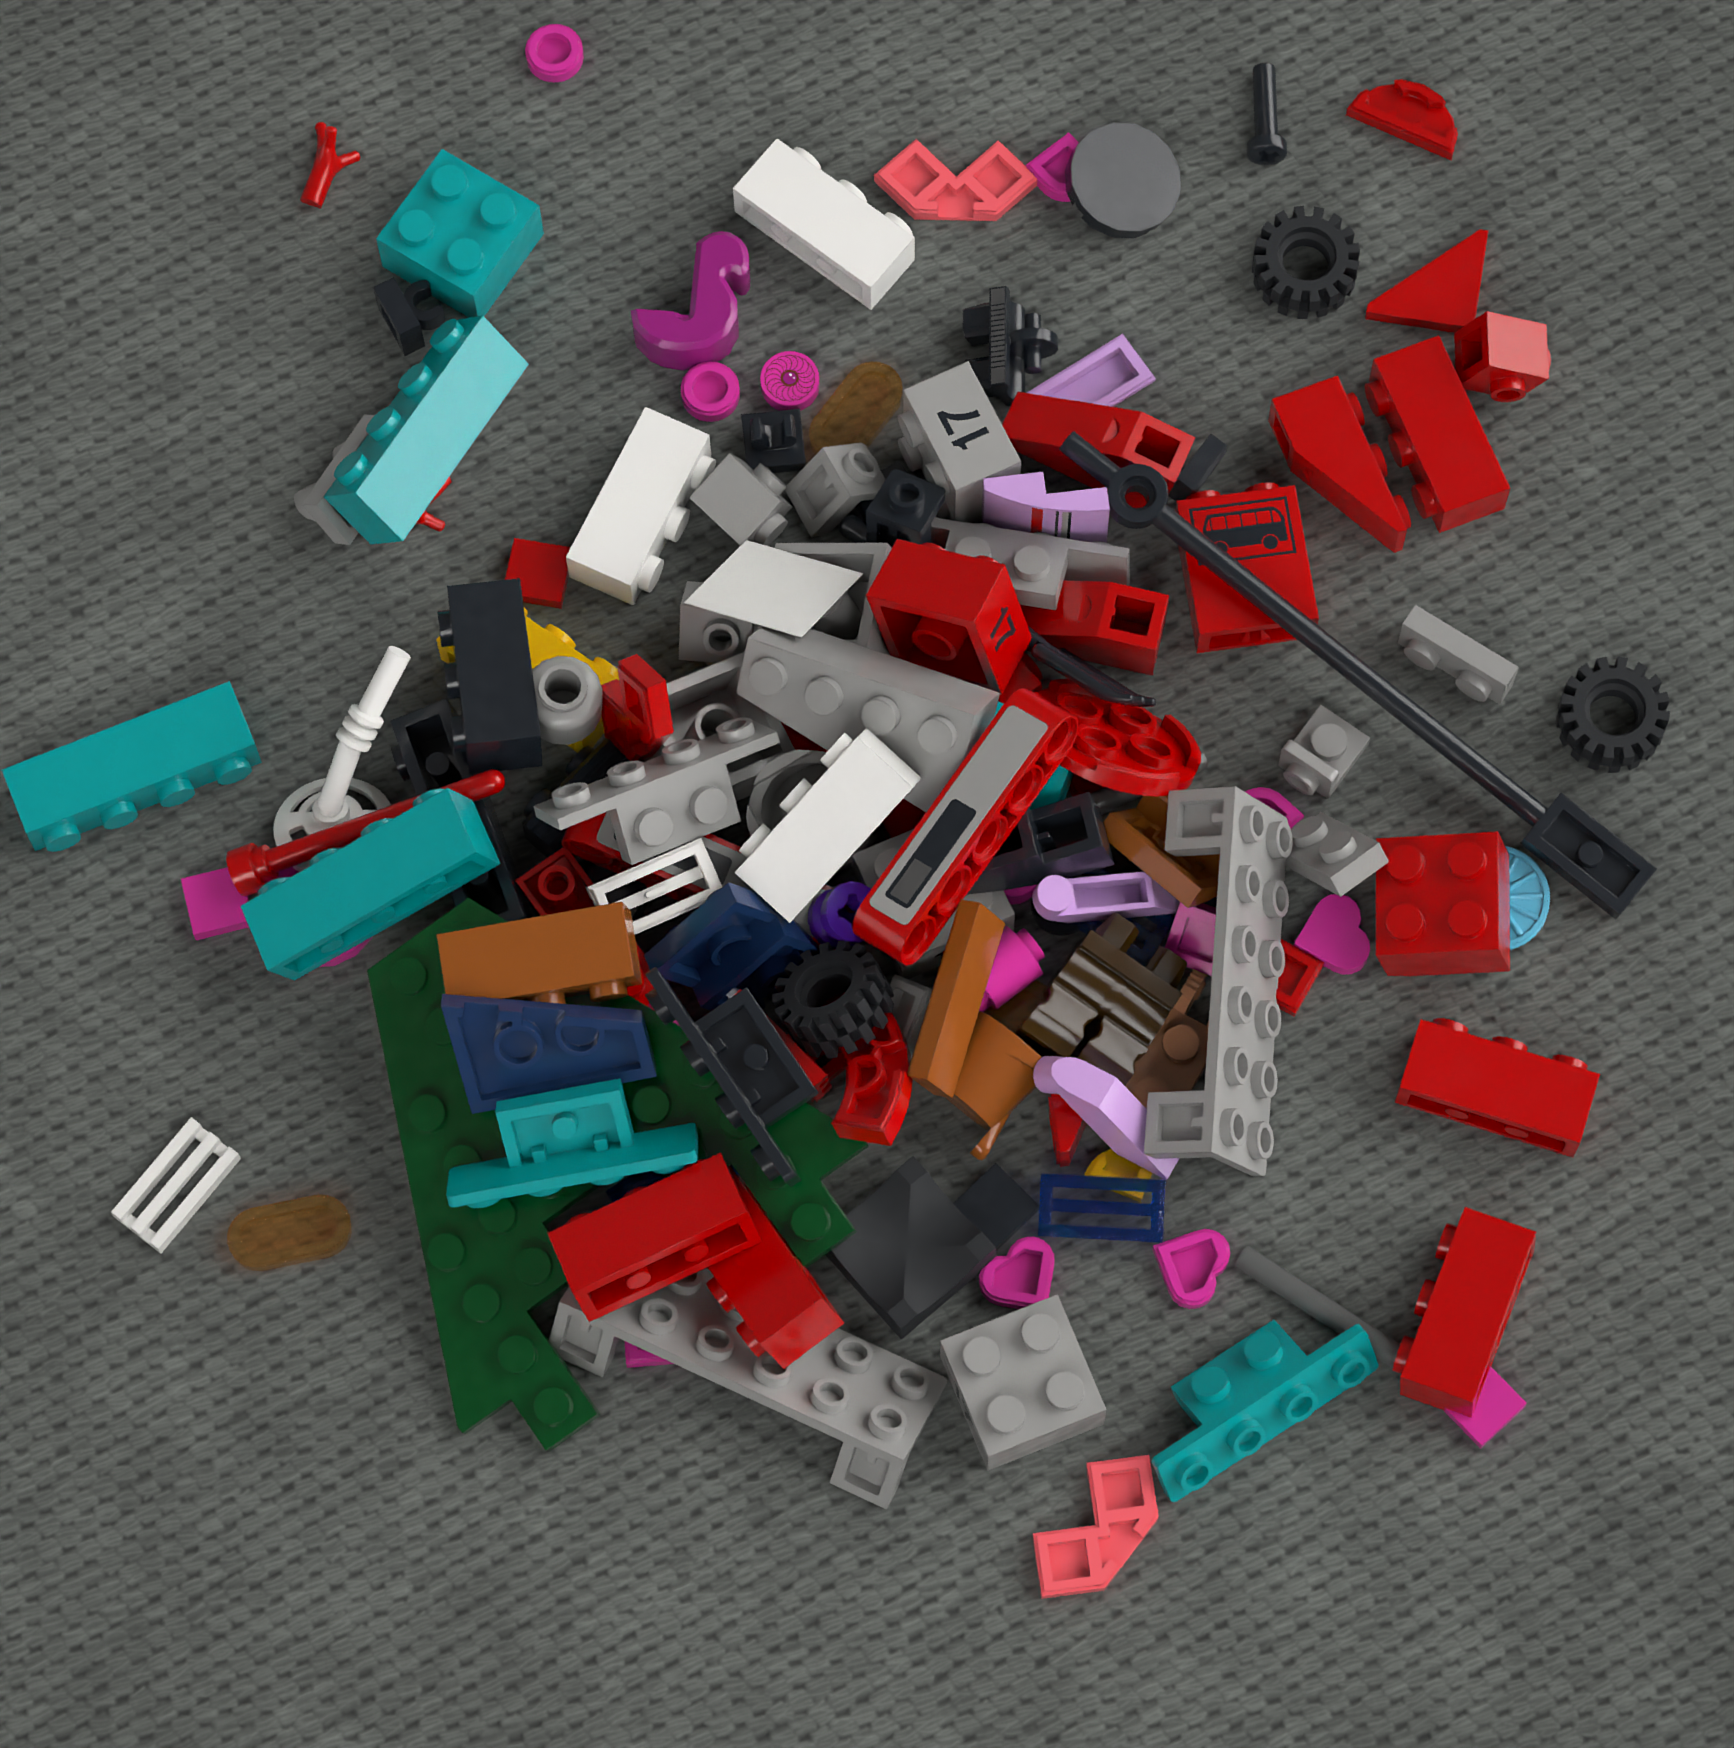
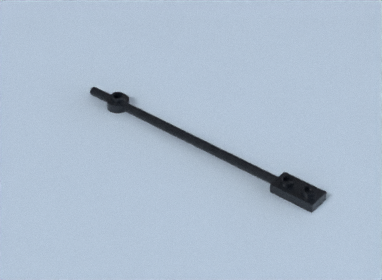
(1560, 836)

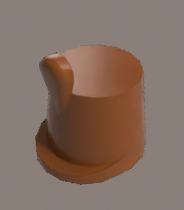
(993, 1078)

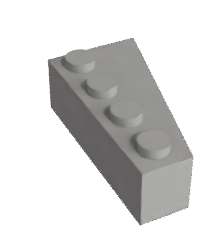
(840, 687)

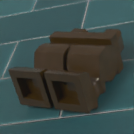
(1115, 991)

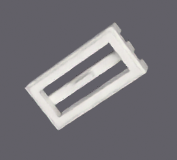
(704, 869)
(208, 1144)

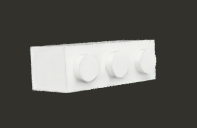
(825, 222)
(641, 507)
(825, 822)

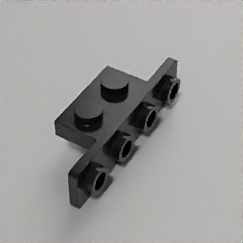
(748, 1061)

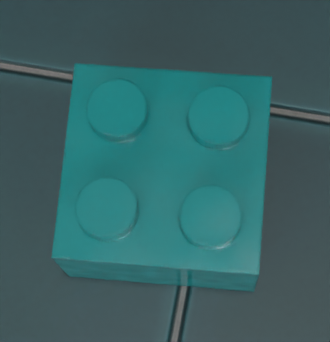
(460, 235)

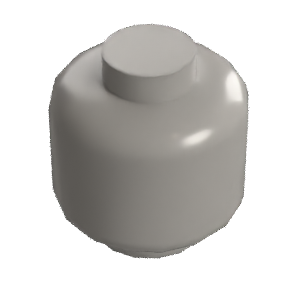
(567, 699)

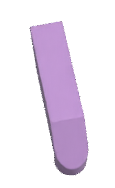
(1101, 896)
(1103, 1105)

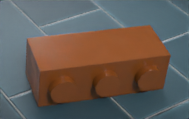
(545, 957)

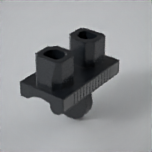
(1014, 344)

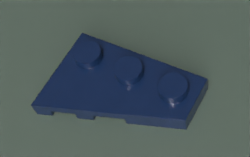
(542, 1047)

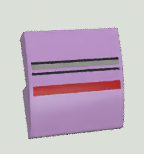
(1023, 505)

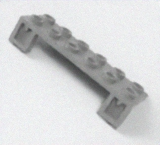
(1240, 1079)
(837, 1387)

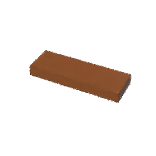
(956, 998)

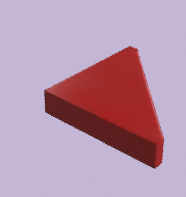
(1440, 293)

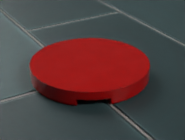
(1125, 744)

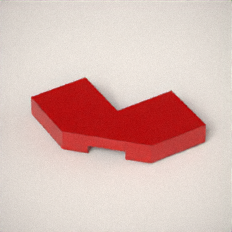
(636, 709)

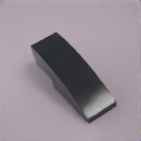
(1048, 841)

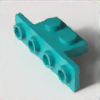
(569, 1141)
(1253, 1397)

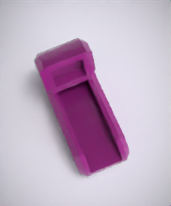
(713, 320)

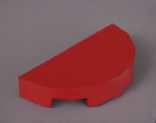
(1409, 113)

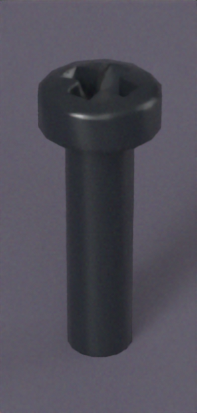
(1266, 145)

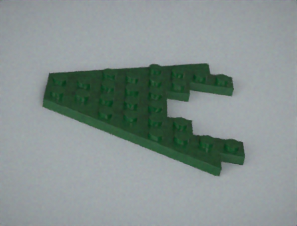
(498, 1260)

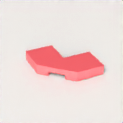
(933, 192)
(1091, 1556)

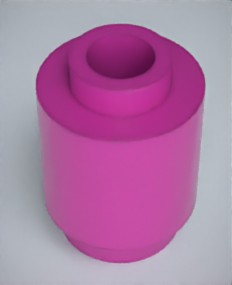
(1013, 968)

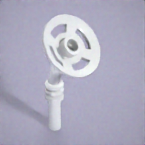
(332, 804)

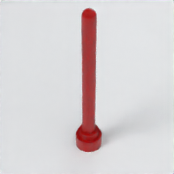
(255, 866)

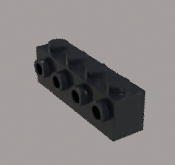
(429, 760)

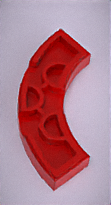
(876, 1086)

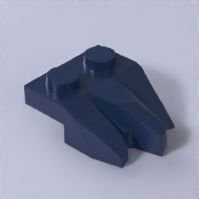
(730, 946)

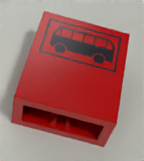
(1265, 536)

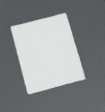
(773, 588)

